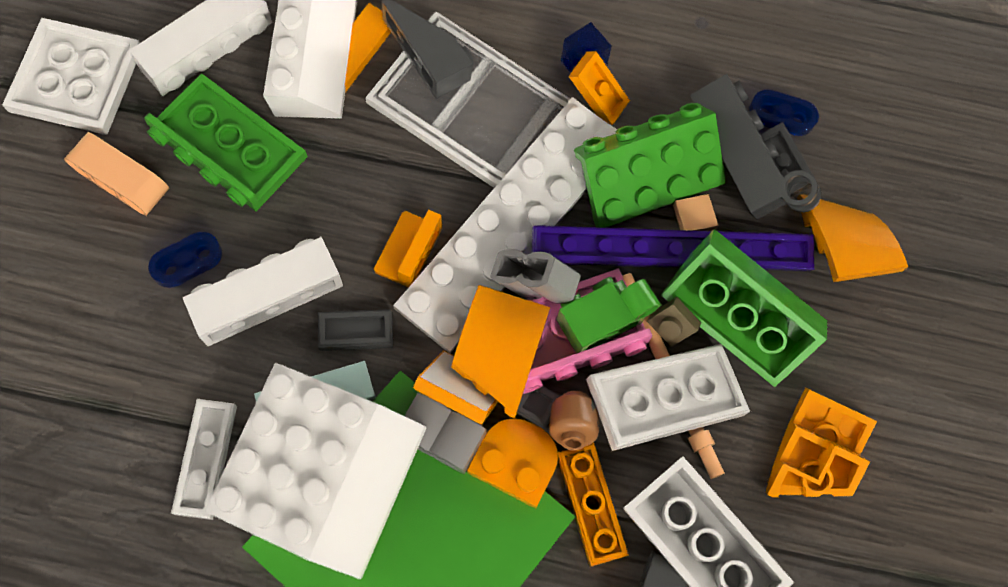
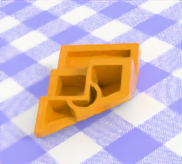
(853, 241)
(500, 345)
(821, 449)

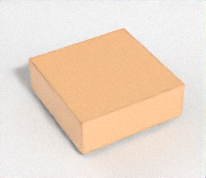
(695, 213)

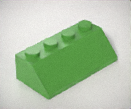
(747, 309)

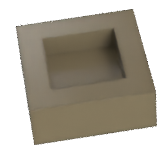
(674, 321)

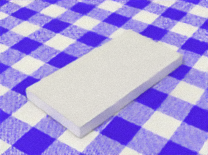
(666, 396)

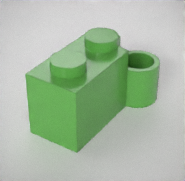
(606, 312)

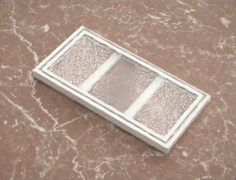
(480, 123)

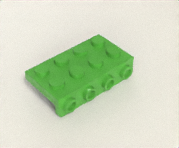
(226, 142)
(652, 164)

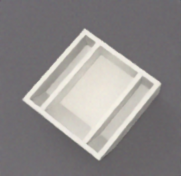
(316, 471)

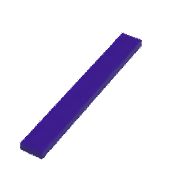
(667, 247)

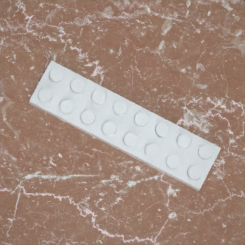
(531, 194)

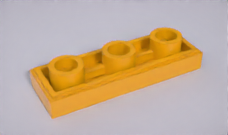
(597, 527)

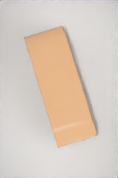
(116, 173)

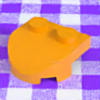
(516, 460)

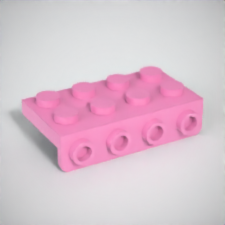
(556, 355)

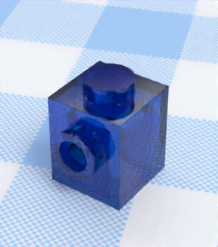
(581, 41)

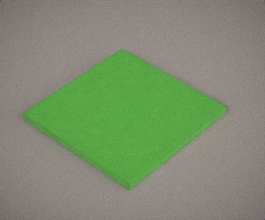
(439, 531)

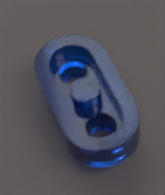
(784, 109)
(185, 258)

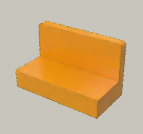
(409, 247)

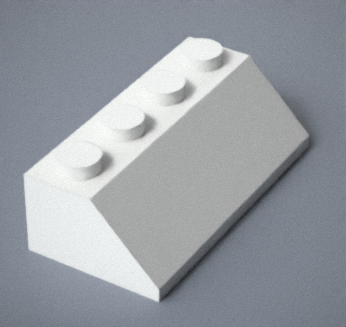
(309, 58)
(701, 533)

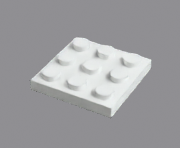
(72, 76)

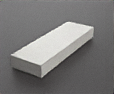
(204, 457)

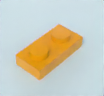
(599, 87)

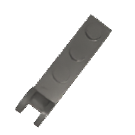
(749, 156)

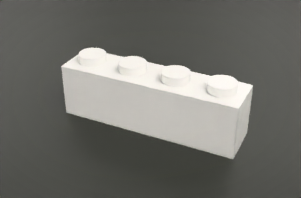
(198, 40)
(262, 291)

